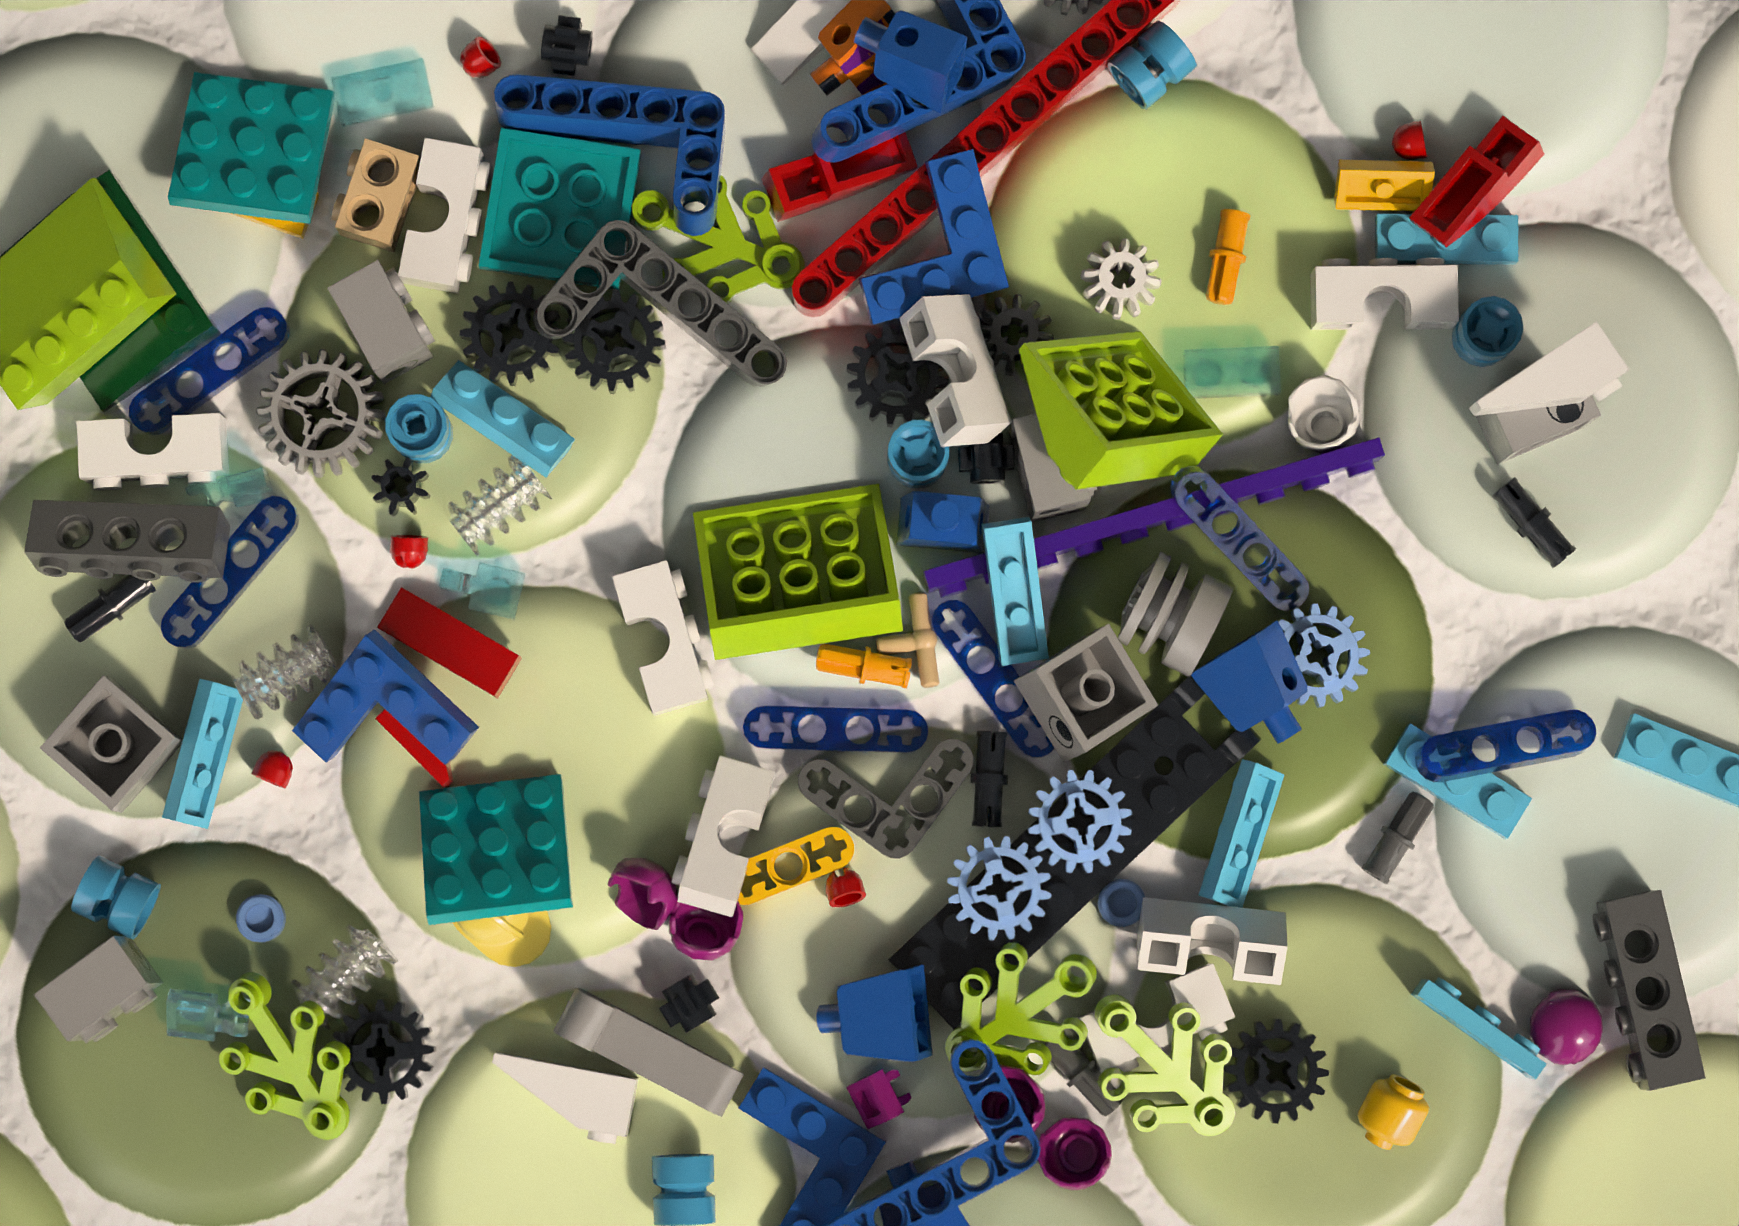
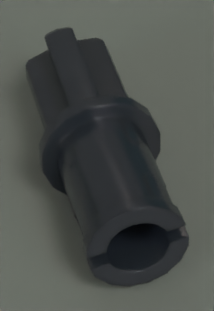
(107, 607)

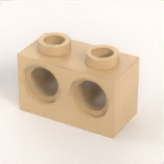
(390, 197)

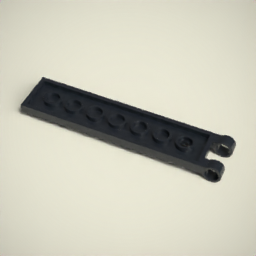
(1155, 803)

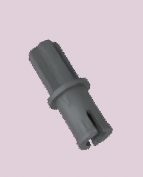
(1398, 837)
(1083, 1076)

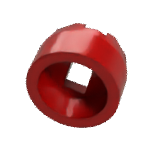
(480, 58)
(1409, 141)
(408, 550)
(274, 768)
(845, 889)

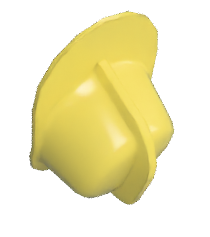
(510, 938)

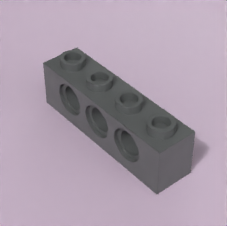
(59, 524)
(1680, 1057)

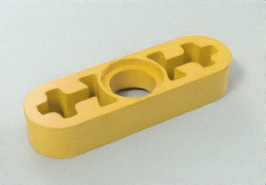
(826, 863)

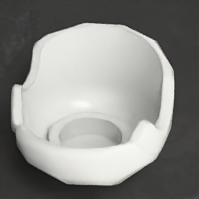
(1322, 414)

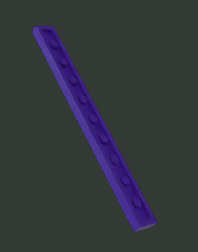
(1133, 524)

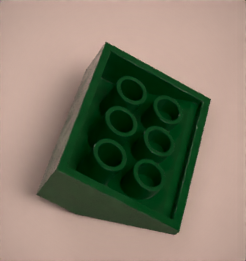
(162, 339)

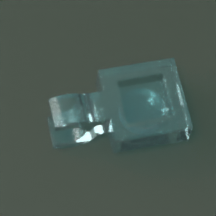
(242, 488)
(492, 590)
(201, 1017)

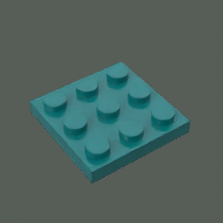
(251, 148)
(551, 202)
(495, 849)

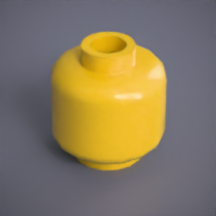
(1393, 1112)

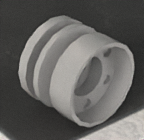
(1174, 613)

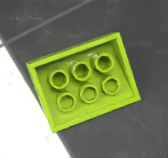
(72, 296)
(1114, 410)
(797, 571)

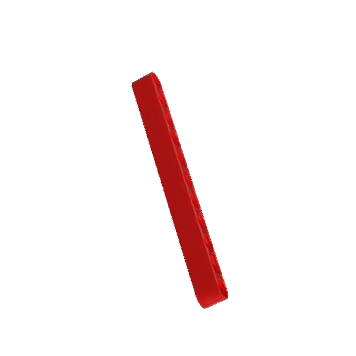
(998, 117)

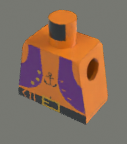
(848, 58)

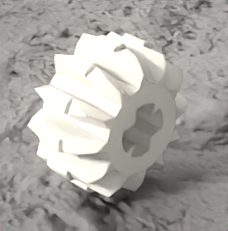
(1137, 280)

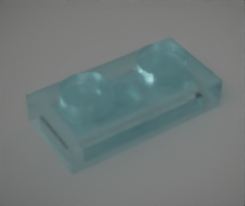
(382, 92)
(1232, 372)

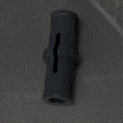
(1534, 522)
(989, 779)

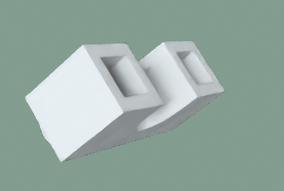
(440, 257)
(1424, 290)
(950, 334)
(194, 452)
(654, 595)
(734, 797)
(1244, 937)
(1198, 987)

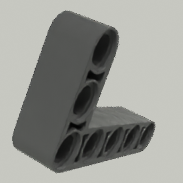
(663, 297)

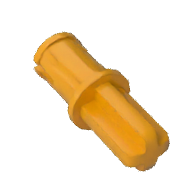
(1227, 256)
(863, 665)

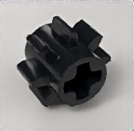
(566, 45)
(987, 461)
(387, 484)
(689, 1003)

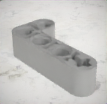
(648, 1051)

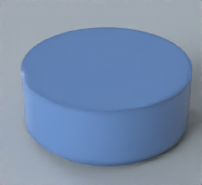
(1120, 902)
(260, 918)

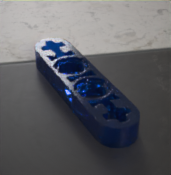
(205, 364)
(1243, 535)
(236, 577)
(991, 681)
(835, 735)
(1504, 740)

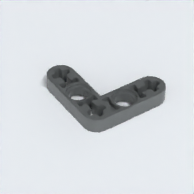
(883, 814)

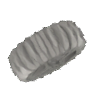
(314, 435)

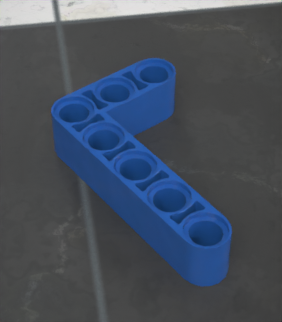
(899, 108)
(629, 127)
(948, 1171)

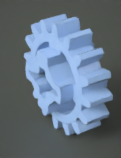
(1346, 641)
(1100, 817)
(993, 866)

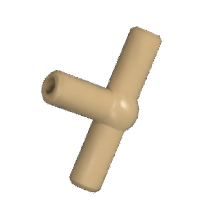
(920, 640)

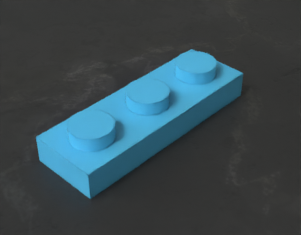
(1487, 243)
(502, 418)
(1015, 591)
(203, 754)
(1680, 759)
(1479, 797)
(1241, 834)
(1480, 1026)

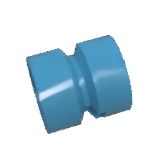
(1164, 54)
(1487, 331)
(419, 428)
(916, 454)
(115, 897)
(683, 1189)

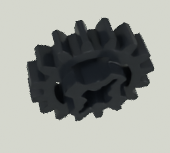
(492, 325)
(606, 361)
(880, 388)
(383, 1028)
(1292, 1056)

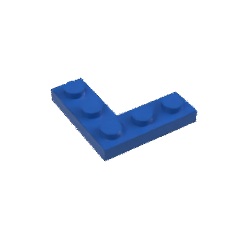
(973, 257)
(383, 676)
(841, 1144)

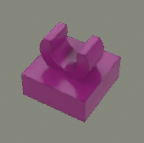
(876, 1098)

